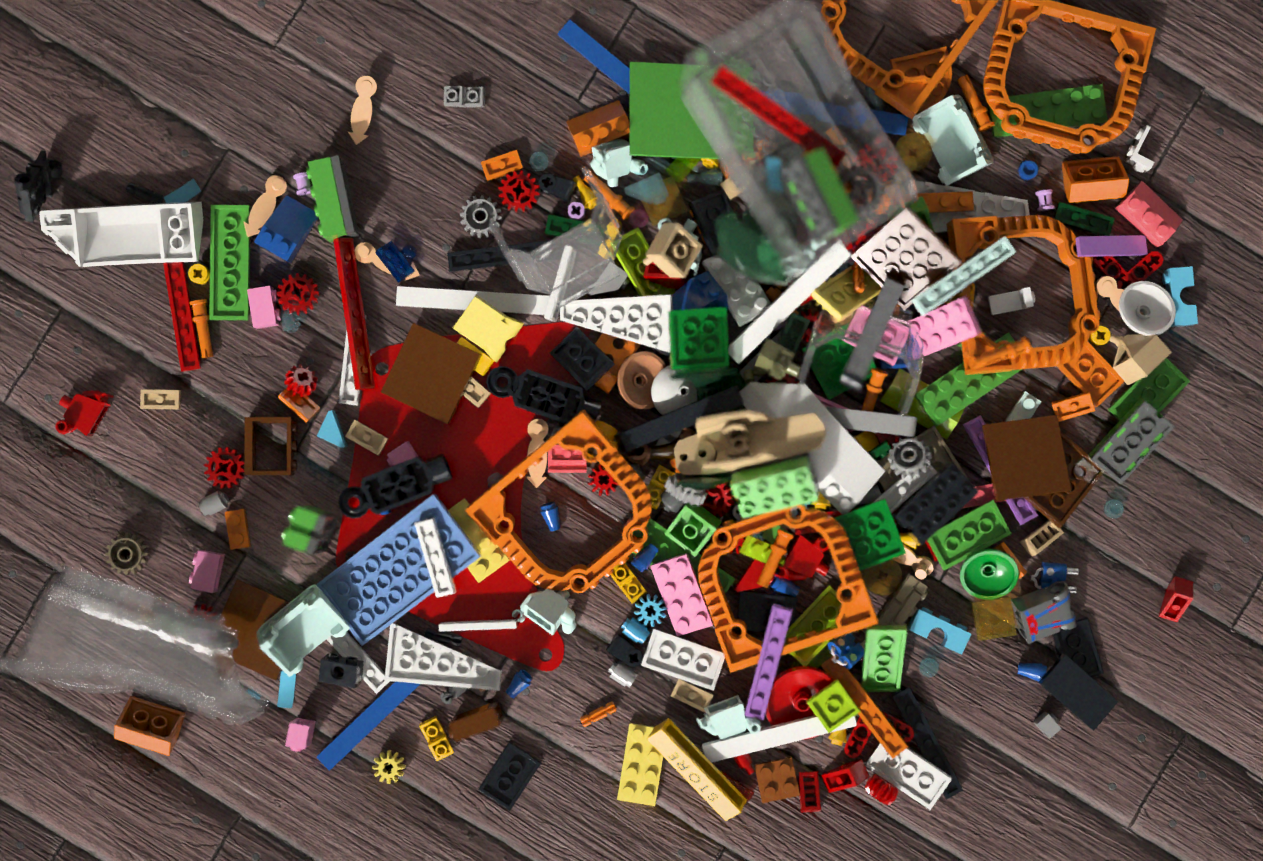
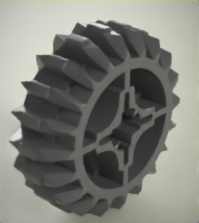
(863, 197)

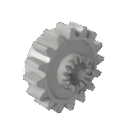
(475, 207)
(907, 448)
(687, 495)

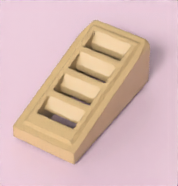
(1033, 546)

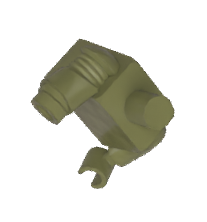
(773, 361)

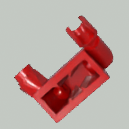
(83, 412)
(804, 559)

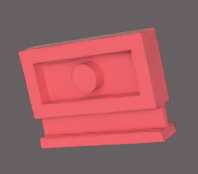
(566, 461)

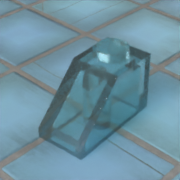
(648, 190)

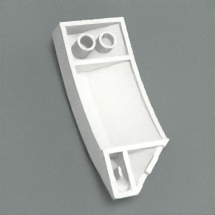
(127, 233)
(841, 464)

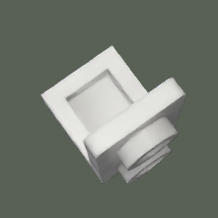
(1138, 161)
(1011, 301)

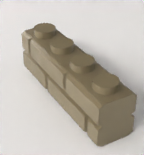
(903, 602)

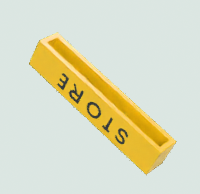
(697, 769)

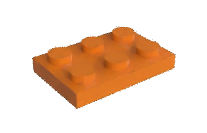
(1092, 374)

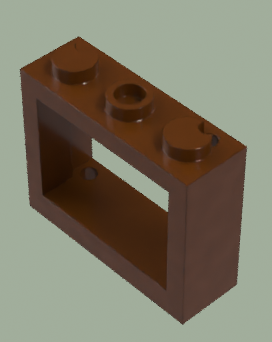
(250, 445)
(475, 721)

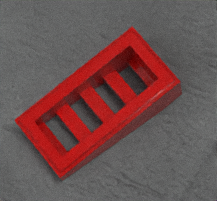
(813, 808)

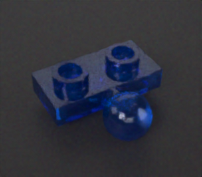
(397, 261)

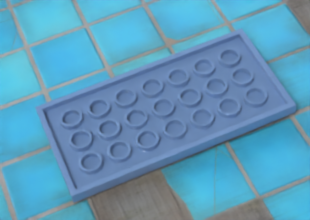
(392, 571)

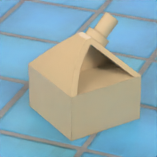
(673, 250)
(1137, 355)

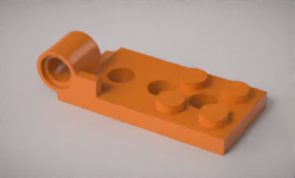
(605, 344)

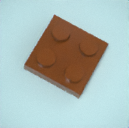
(776, 780)

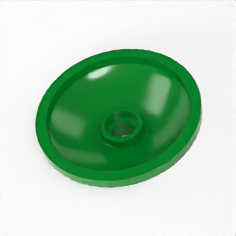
(992, 581)

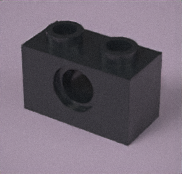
(331, 674)

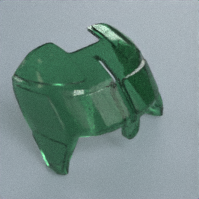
(747, 251)

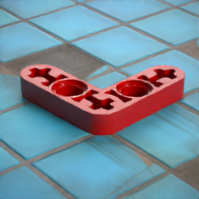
(1129, 276)
(860, 723)

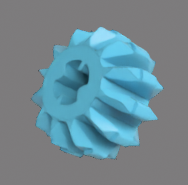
(644, 612)

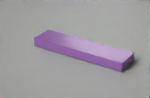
(1111, 246)

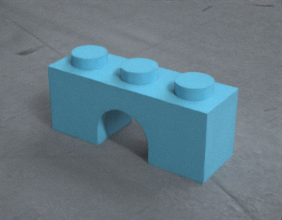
(1175, 280)
(954, 636)

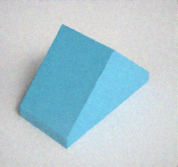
(332, 431)

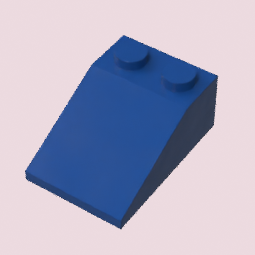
(287, 229)
(700, 292)

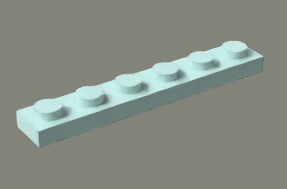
(963, 276)

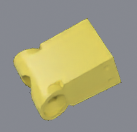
(487, 327)

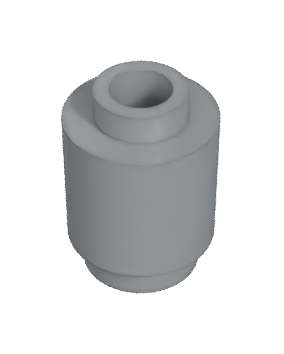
(213, 503)
(622, 674)

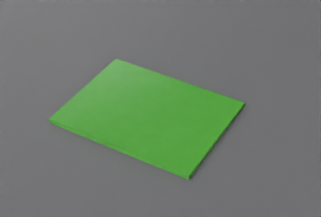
(658, 116)

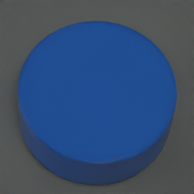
(1028, 170)

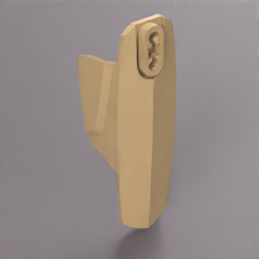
(746, 440)

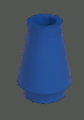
(551, 515)
(644, 558)
(784, 586)
(1032, 670)
(519, 682)

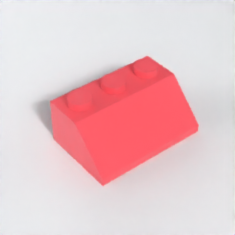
(1149, 214)

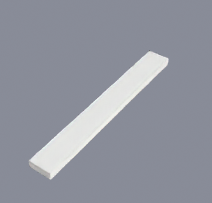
(461, 299)
(785, 305)
(768, 738)

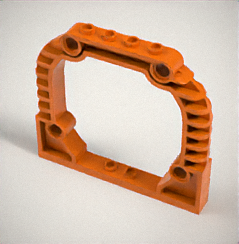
(1131, 41)
(910, 91)
(967, 235)
(576, 435)
(744, 650)

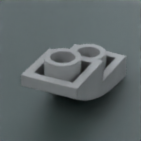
(464, 96)

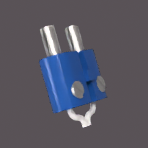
(1052, 573)
(846, 649)

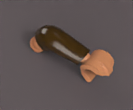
(660, 452)

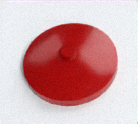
(791, 691)

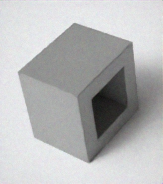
(1047, 724)

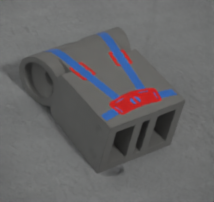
(1044, 612)

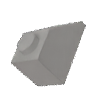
(613, 285)

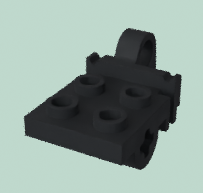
(35, 185)

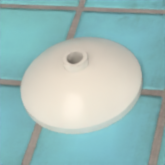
(1150, 300)
(667, 392)

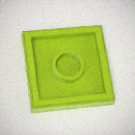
(833, 706)

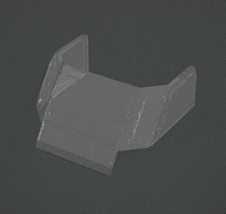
(574, 260)
(898, 340)

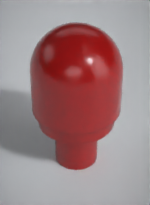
(745, 761)

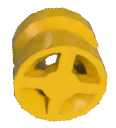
(202, 276)
(1097, 339)

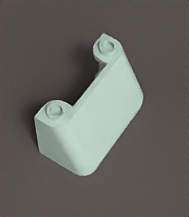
(953, 139)
(300, 629)

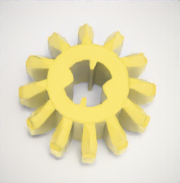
(395, 771)

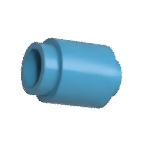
(635, 630)

